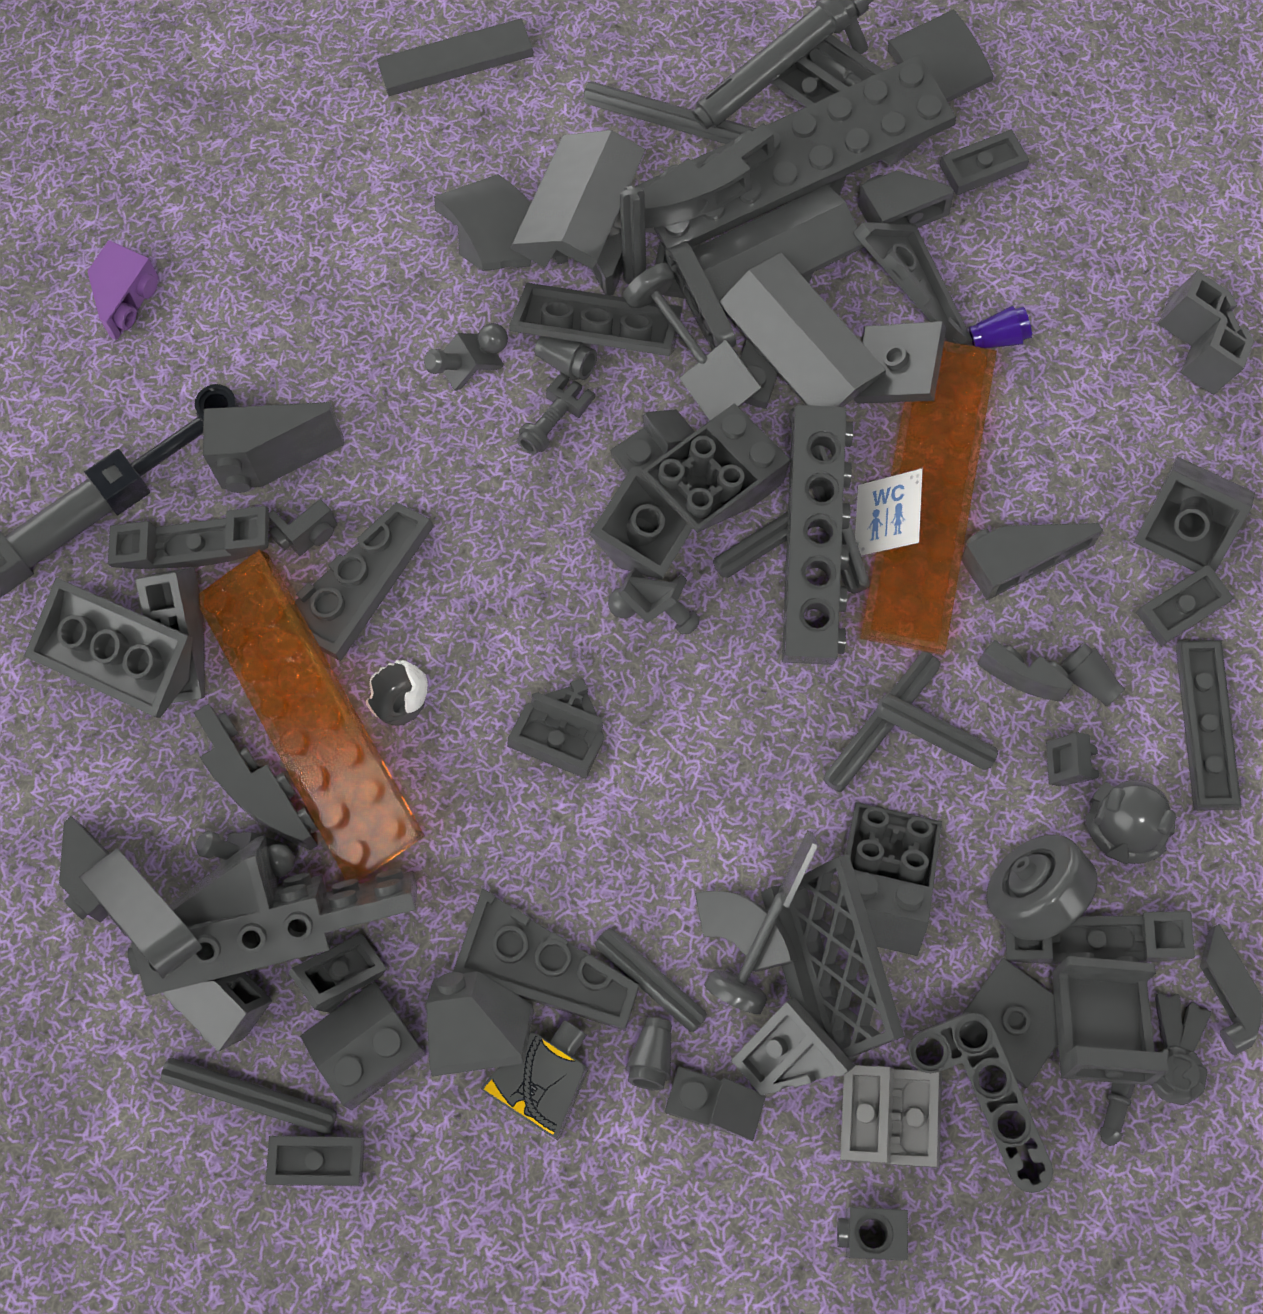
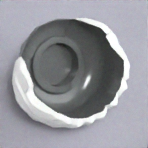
(397, 693)

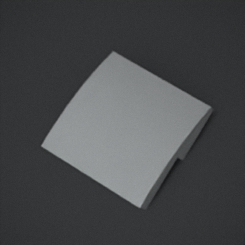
(891, 1116)

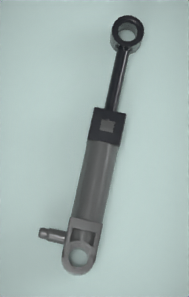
(110, 486)

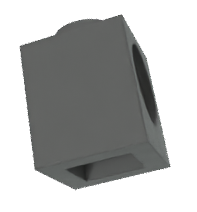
(895, 1229)

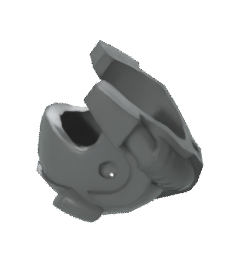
(1130, 821)

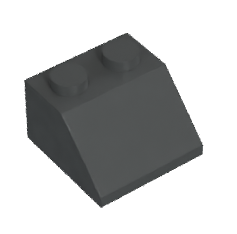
(1194, 516)
(362, 1046)

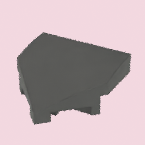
(560, 729)

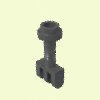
(534, 436)

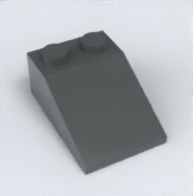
(266, 442)

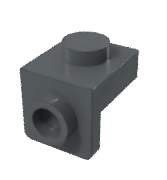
(309, 529)

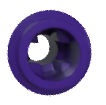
(1002, 329)

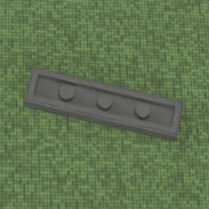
(455, 57)
(1208, 725)

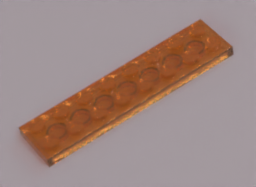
(917, 583)
(309, 718)

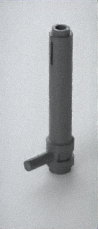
(780, 55)

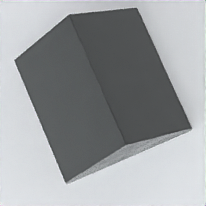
(640, 528)

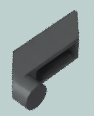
(1234, 989)

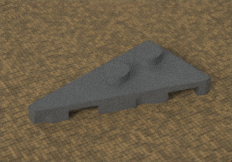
(909, 263)

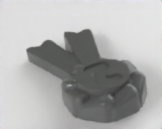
(1186, 1072)

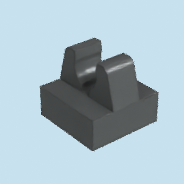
(1070, 759)

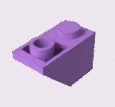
(120, 285)

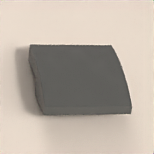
(948, 53)

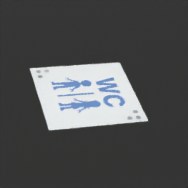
(889, 512)

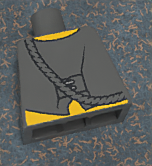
(546, 1083)

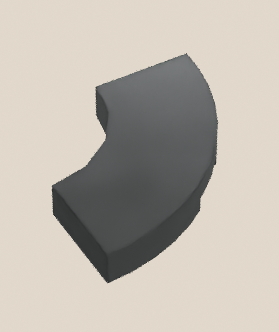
(738, 921)

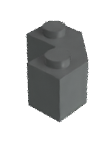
(1204, 318)

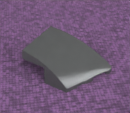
(487, 222)

